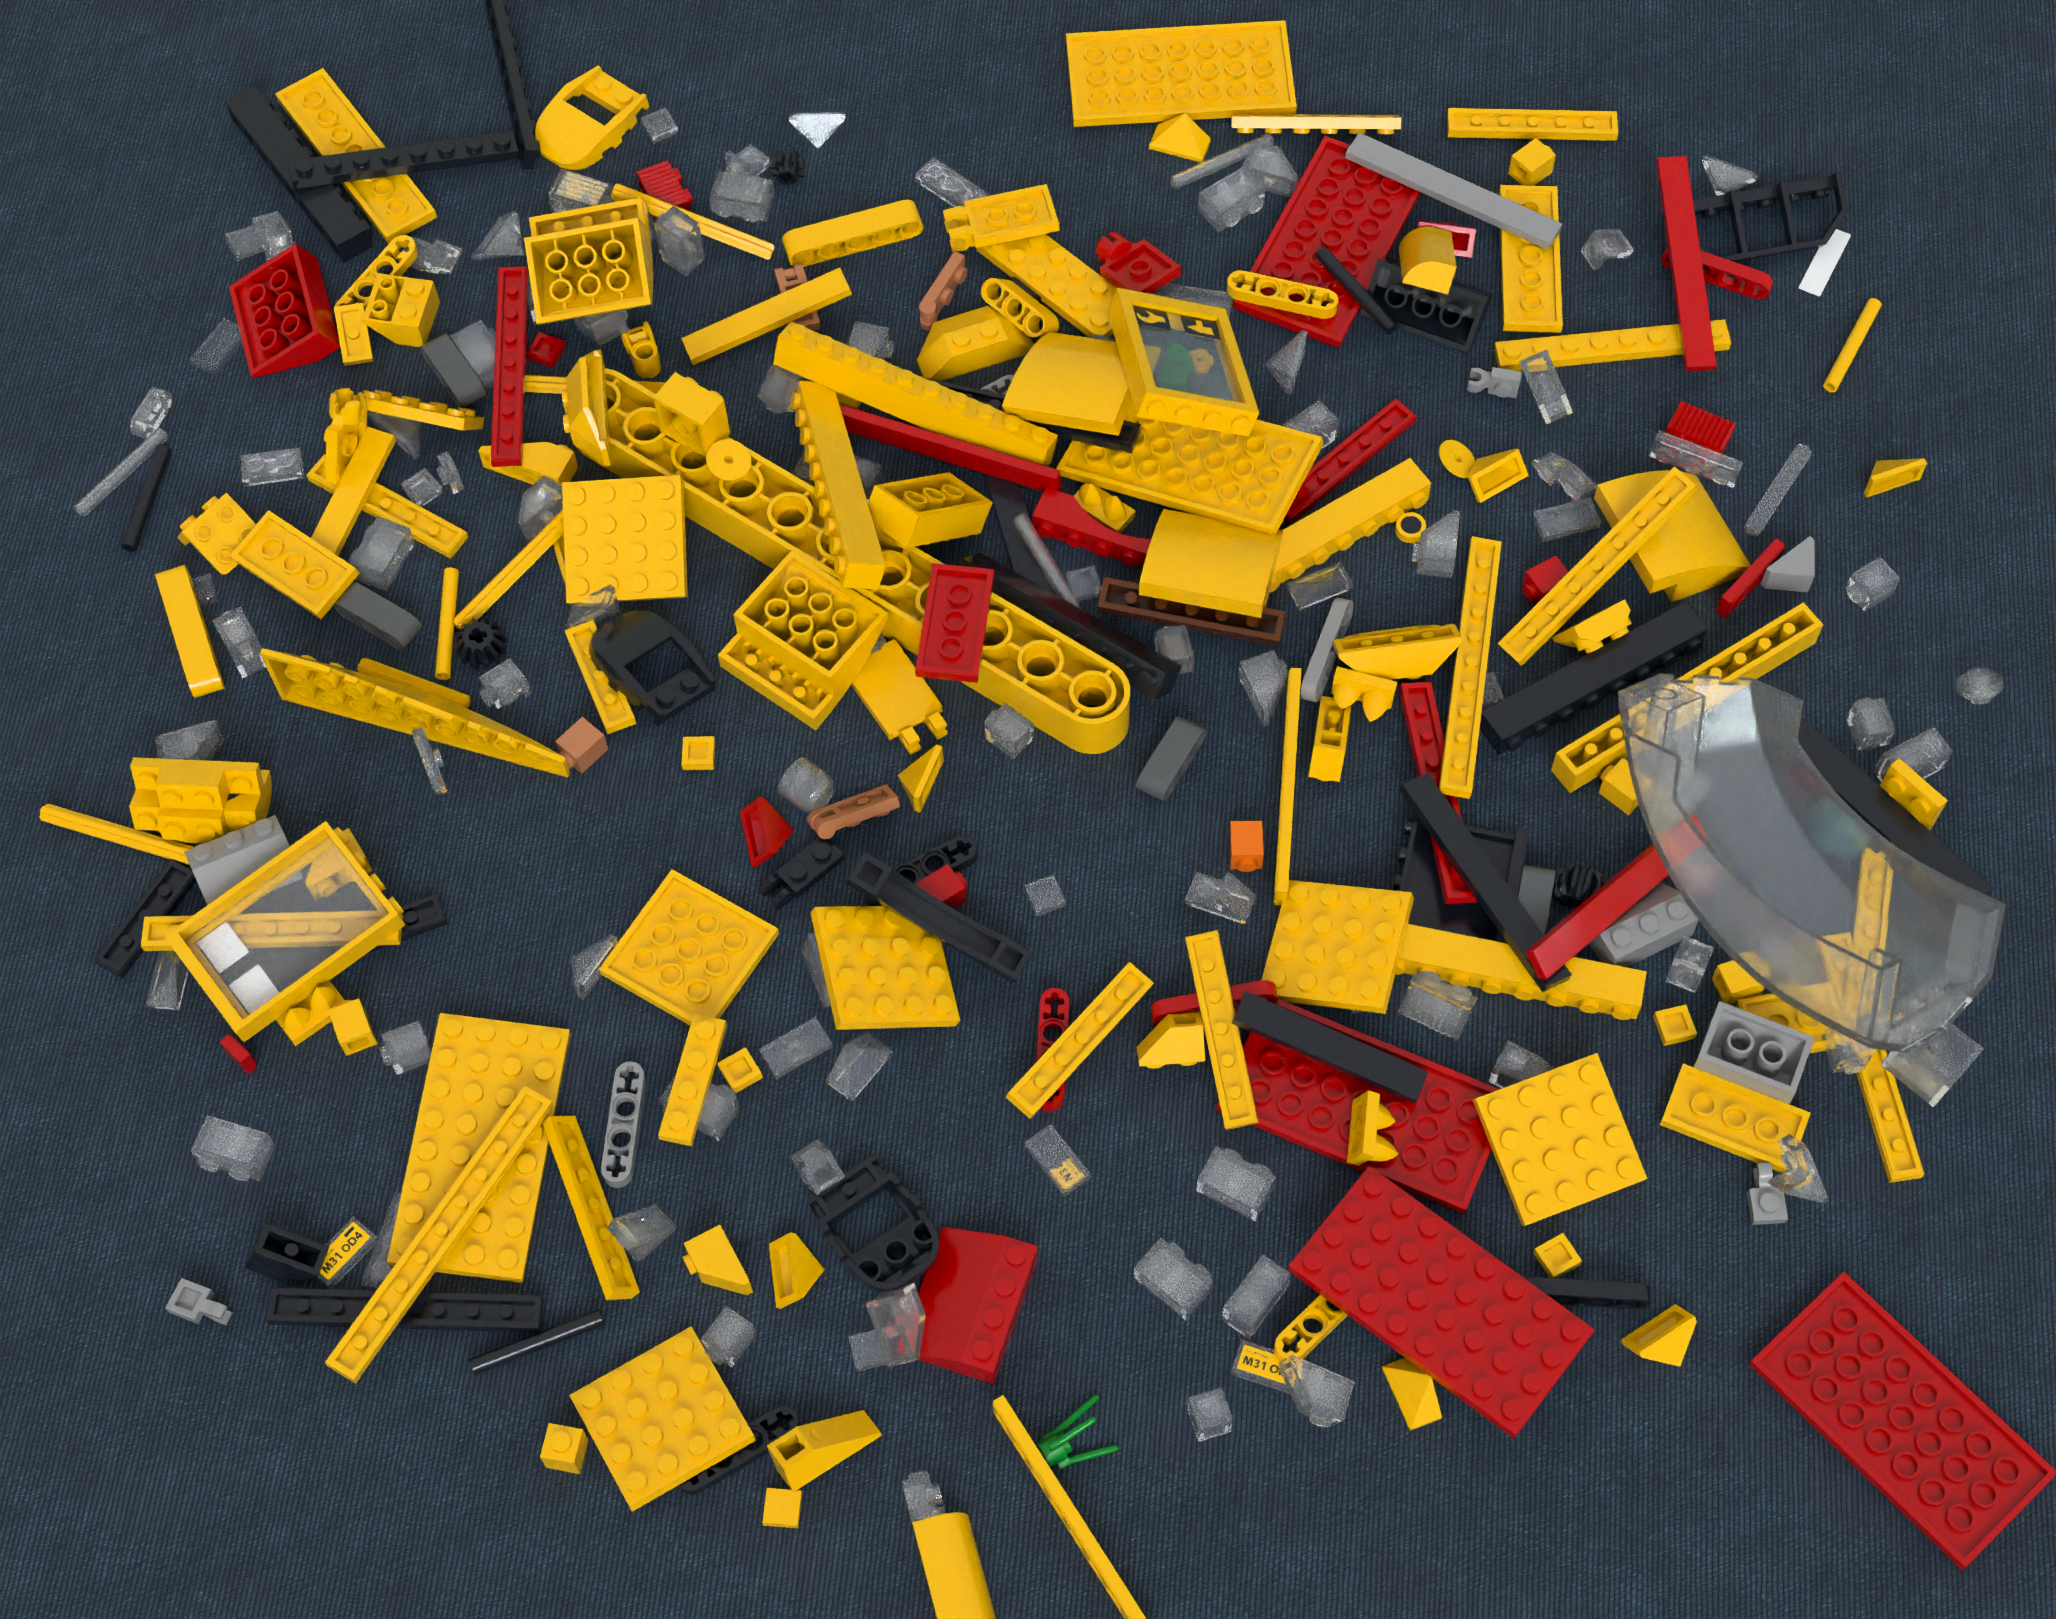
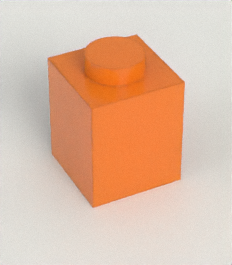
(1246, 845)

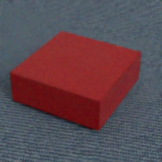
(546, 349)
(238, 1053)

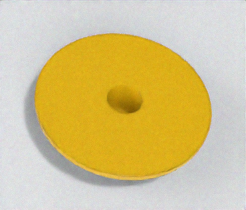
(1456, 458)
(728, 460)

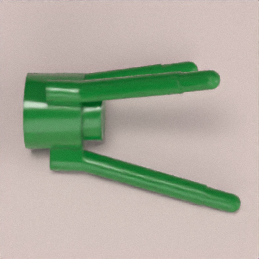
(1056, 1446)

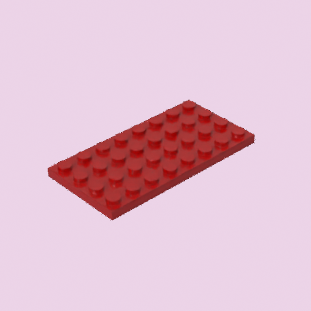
(1336, 208)
(1311, 1105)
(1441, 1301)
(1903, 1420)

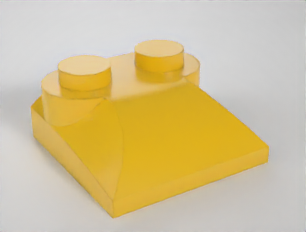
(1590, 632)

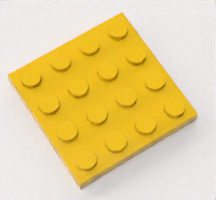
(625, 537)
(1338, 945)
(689, 950)
(882, 970)
(1559, 1139)
(662, 1418)

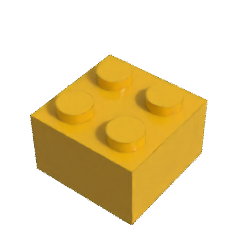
(691, 413)

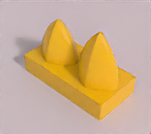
(1104, 507)
(1373, 691)
(310, 1013)
(1364, 1141)

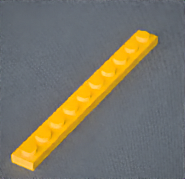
(1470, 668)
(438, 1235)

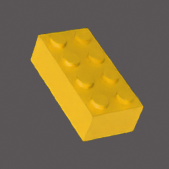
(928, 509)

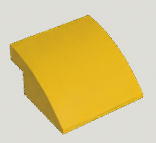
(590, 260)
(1072, 385)
(1689, 550)
(1210, 563)
(802, 639)

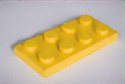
(413, 409)
(294, 564)
(1732, 1117)

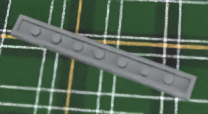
(1454, 191)

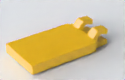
(1001, 218)
(898, 697)

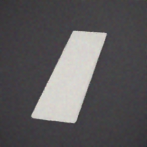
(1824, 263)

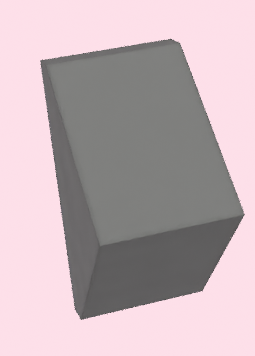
(1793, 570)

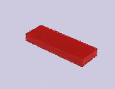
(1749, 579)

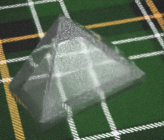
(817, 125)
(1727, 176)
(501, 240)
(1287, 362)
(405, 431)
(1320, 585)
(594, 607)
(587, 964)
(167, 982)
(858, 1065)

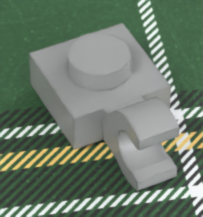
(1499, 381)
(1765, 1201)
(194, 1301)

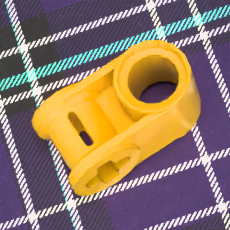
(642, 350)

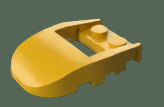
(575, 138)

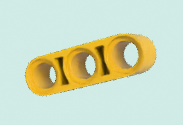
(1008, 305)

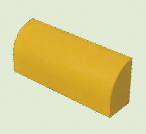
(1428, 259)
(953, 1567)

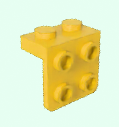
(217, 531)

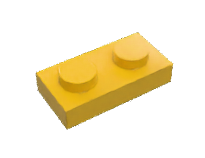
(353, 334)

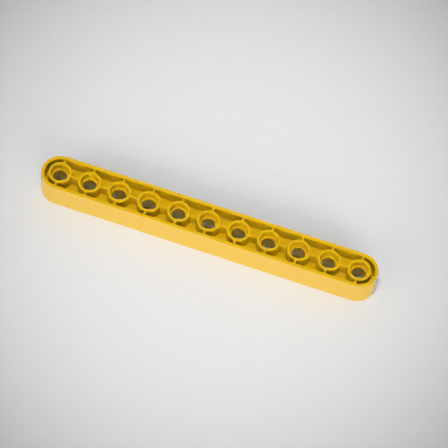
(778, 513)

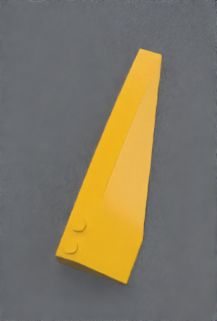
(402, 709)

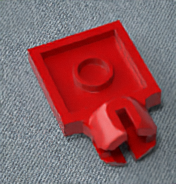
(1135, 265)

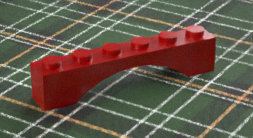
(1064, 519)

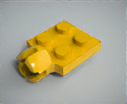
(345, 432)

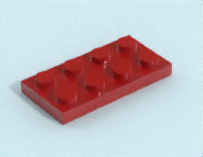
(955, 623)

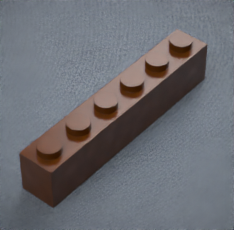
(1123, 600)

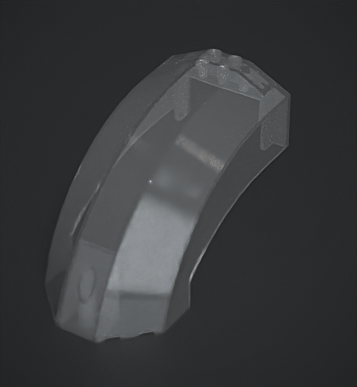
(1793, 872)

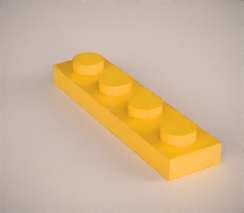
(611, 705)
(692, 1080)

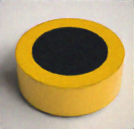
(1409, 527)

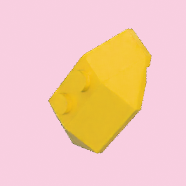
(970, 343)
(588, 407)
(1399, 651)

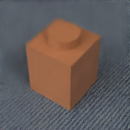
(581, 745)

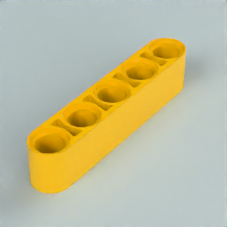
(852, 233)
(189, 631)

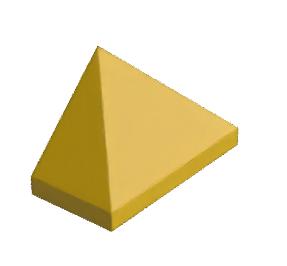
(1181, 138)
(1496, 473)
(1893, 474)
(921, 775)
(792, 1269)
(1663, 1337)
(1413, 1393)

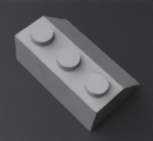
(235, 856)
(1646, 928)
(1754, 1052)

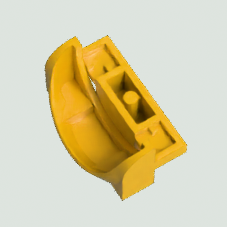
(190, 797)

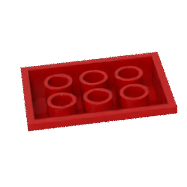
(284, 313)
(974, 1300)

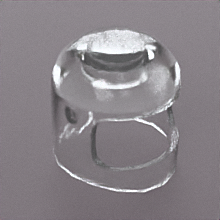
(806, 785)

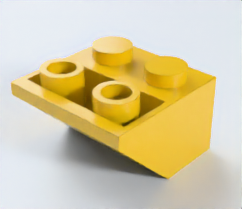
(402, 309)

